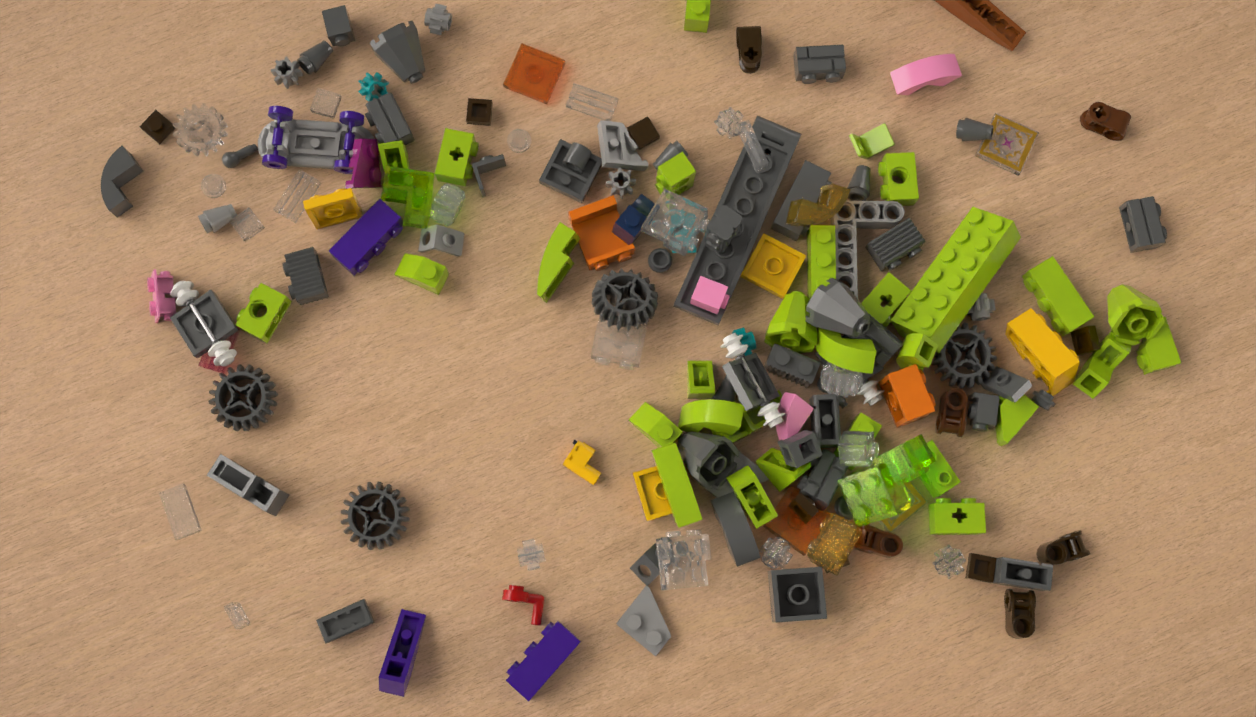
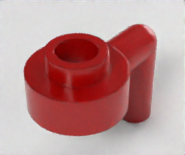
(517, 594)

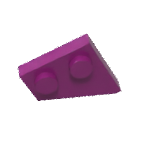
(365, 165)

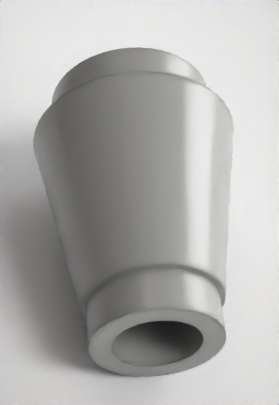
(217, 218)

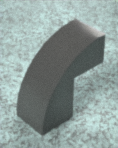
(117, 172)
(735, 529)

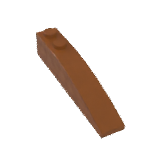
(987, 20)

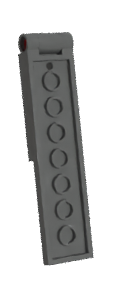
(751, 197)

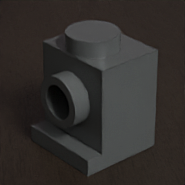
(983, 411)
(798, 456)

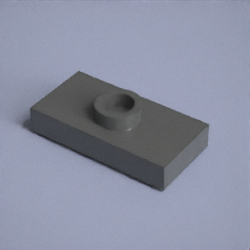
(1006, 384)
(345, 621)

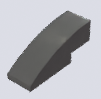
(248, 485)

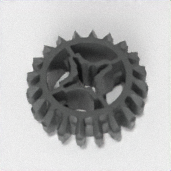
(631, 310)
(970, 362)
(234, 404)
(369, 525)

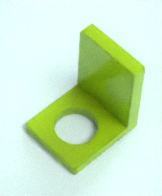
(872, 142)

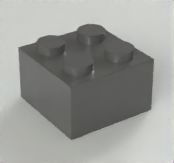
(797, 594)

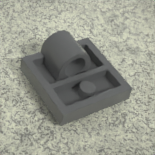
(571, 170)

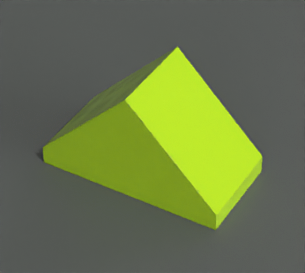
(394, 154)
(700, 380)
(777, 471)

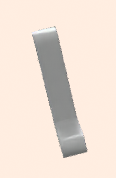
(857, 220)

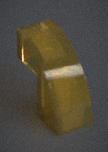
(805, 212)

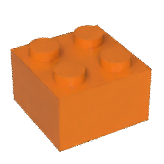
(907, 395)

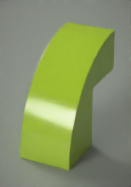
(916, 350)
(846, 353)
(1100, 366)
(711, 414)

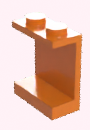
(594, 227)

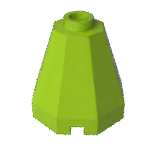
(1133, 315)
(789, 325)

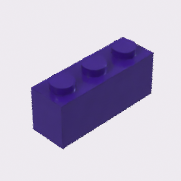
(367, 237)
(542, 659)

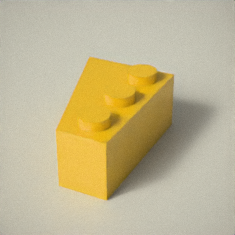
(1044, 350)

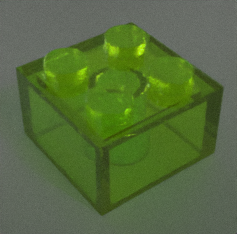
(873, 494)

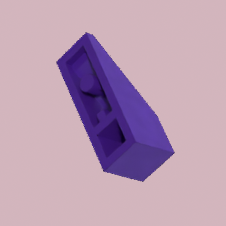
(401, 653)

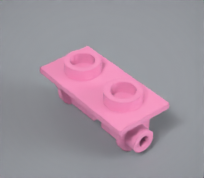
(159, 286)

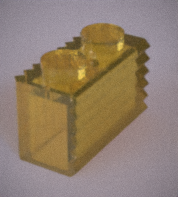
(833, 543)

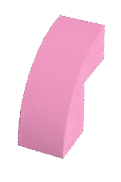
(932, 70)
(796, 415)

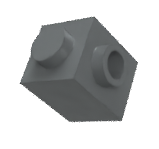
(338, 26)

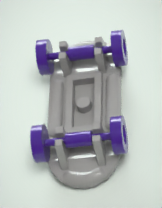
(310, 142)

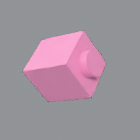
(710, 295)

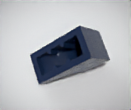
(630, 222)

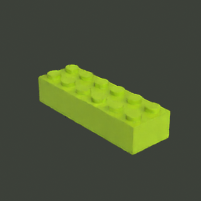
(957, 276)

